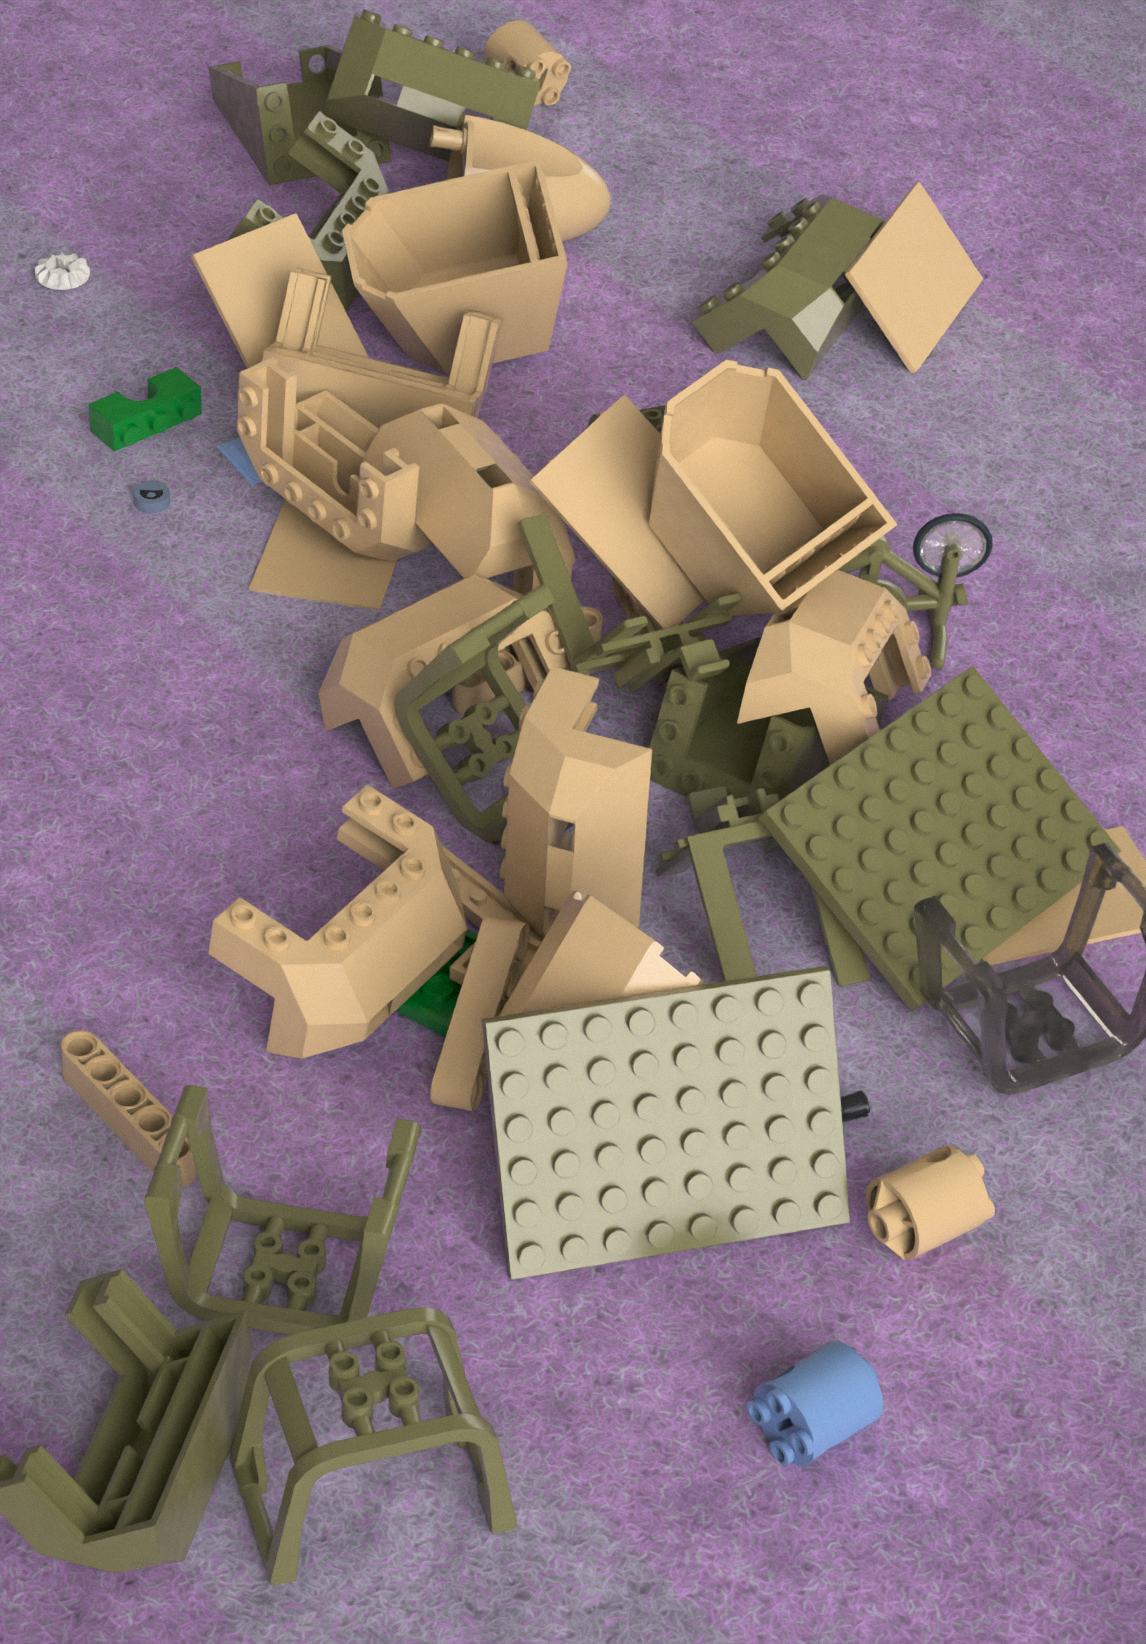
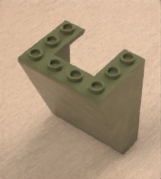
(275, 115)
(704, 747)

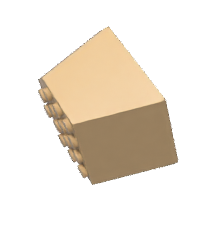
(458, 248)
(756, 491)
(593, 958)

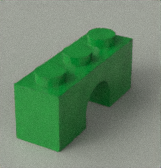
(124, 422)

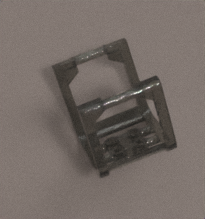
(991, 990)

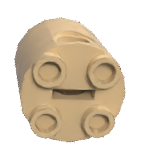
(523, 45)
(928, 1202)

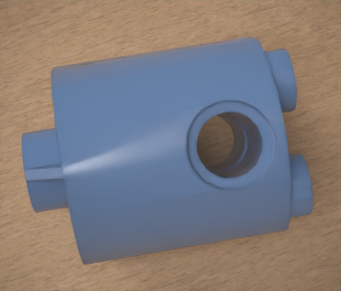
(817, 1403)

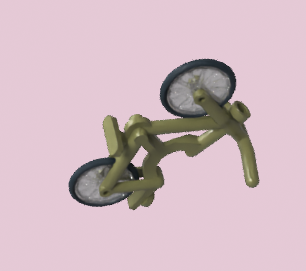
(944, 548)

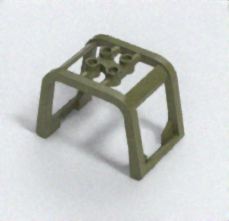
(454, 664)
(191, 1282)
(273, 1376)

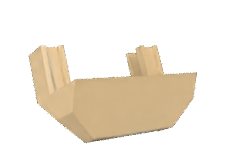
(372, 386)
(314, 461)
(470, 493)
(391, 652)
(823, 652)
(579, 779)
(369, 953)

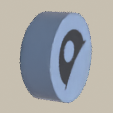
(151, 497)

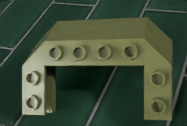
(434, 89)
(349, 170)
(801, 285)
(154, 1445)

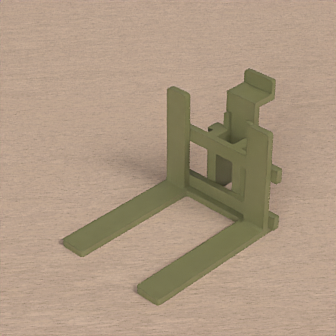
(637, 657)
(728, 824)

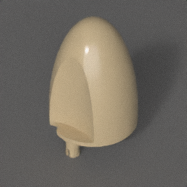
(575, 187)

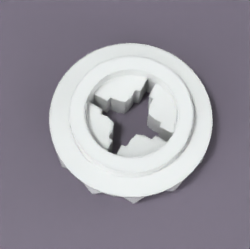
(54, 275)

